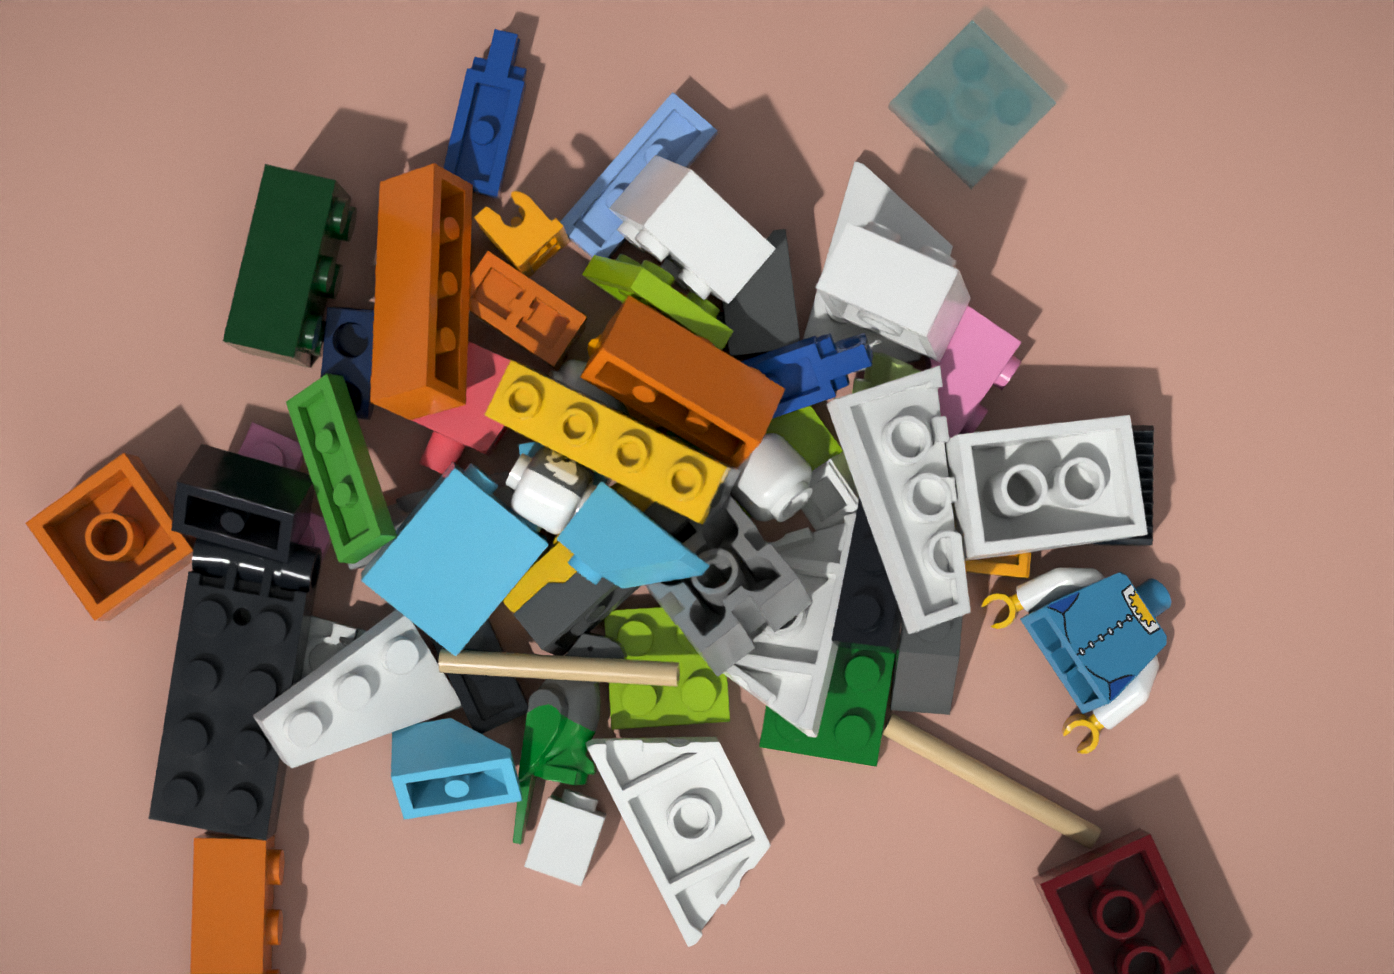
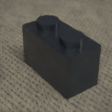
(243, 503)

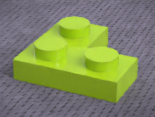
(653, 287)

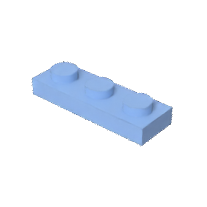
(671, 133)

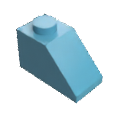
(624, 544)
(450, 769)

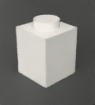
(566, 837)

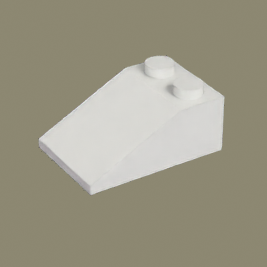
(1045, 487)

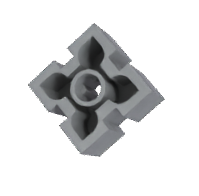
(756, 590)

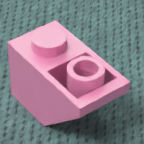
(972, 363)

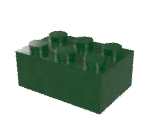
(290, 266)

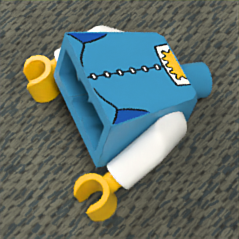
(1096, 639)

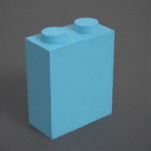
(455, 557)

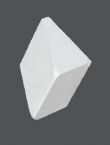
(832, 494)

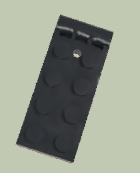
(213, 755)

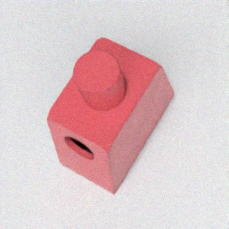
(467, 424)

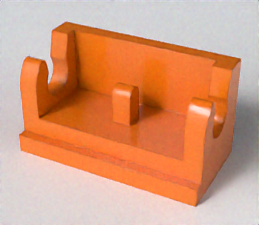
(524, 311)

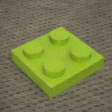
(654, 637)

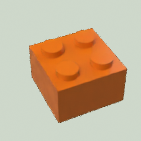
(113, 537)

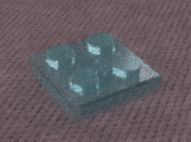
(971, 104)

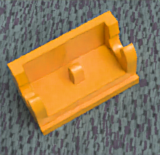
(528, 242)

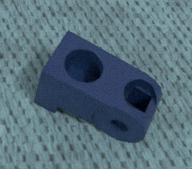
(349, 353)

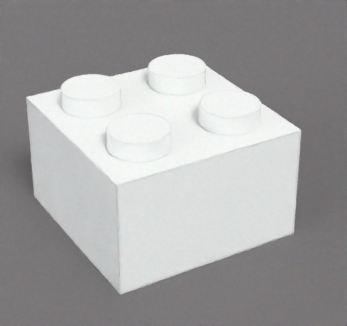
(690, 228)
(894, 289)

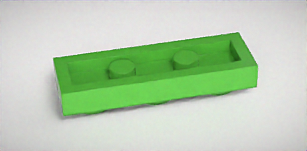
(341, 469)

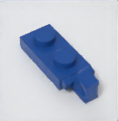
(487, 117)
(812, 368)

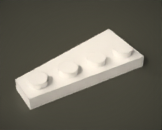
(901, 474)

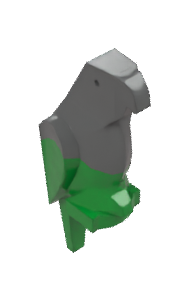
(557, 726)

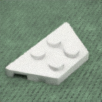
(873, 201)
(795, 664)
(684, 819)

